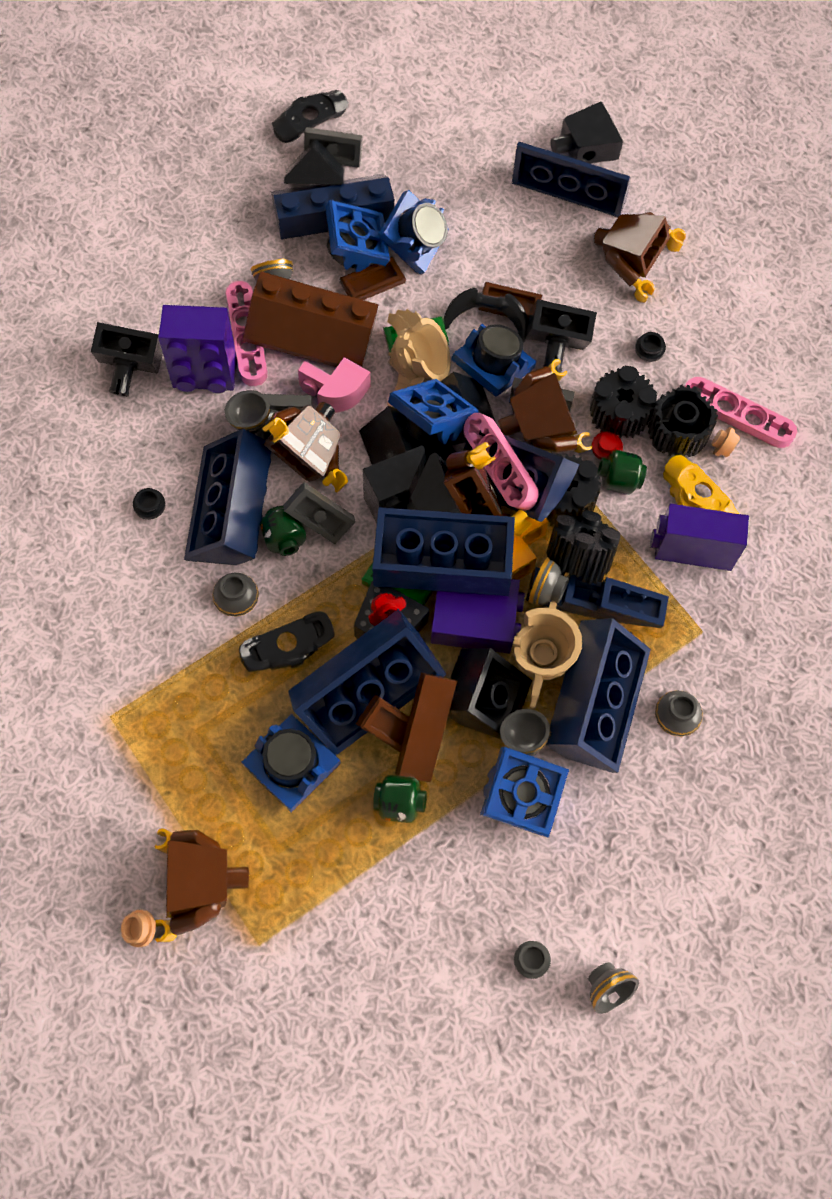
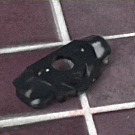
(292, 123)
(263, 652)

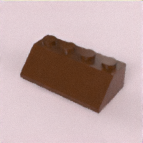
(309, 321)

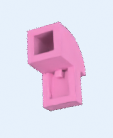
(340, 389)

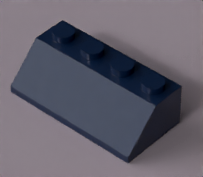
(303, 209)
(229, 500)
(443, 551)
(380, 663)
(599, 696)

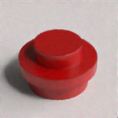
(605, 443)

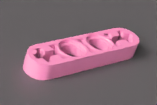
(244, 357)
(743, 407)
(504, 456)

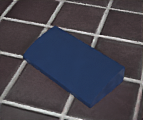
(570, 179)
(549, 472)

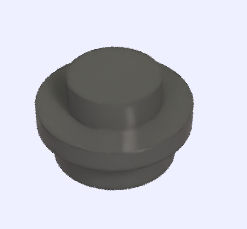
(532, 959)

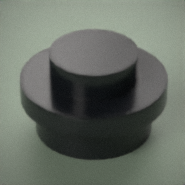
(650, 346)
(149, 503)

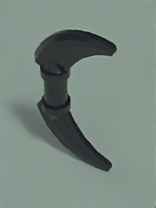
(472, 298)

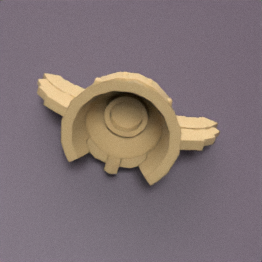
(419, 350)
(546, 646)

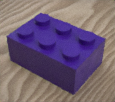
(198, 347)

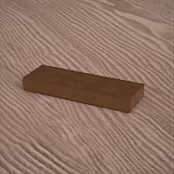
(425, 727)

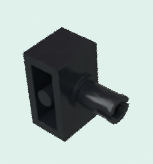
(560, 328)
(127, 351)

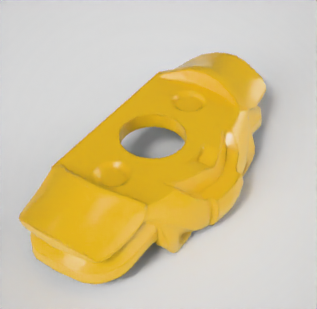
(683, 478)

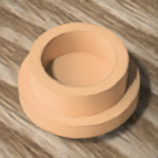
(725, 442)
(138, 928)

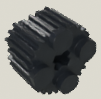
(623, 402)
(682, 422)
(581, 493)
(583, 546)

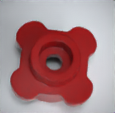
(382, 604)

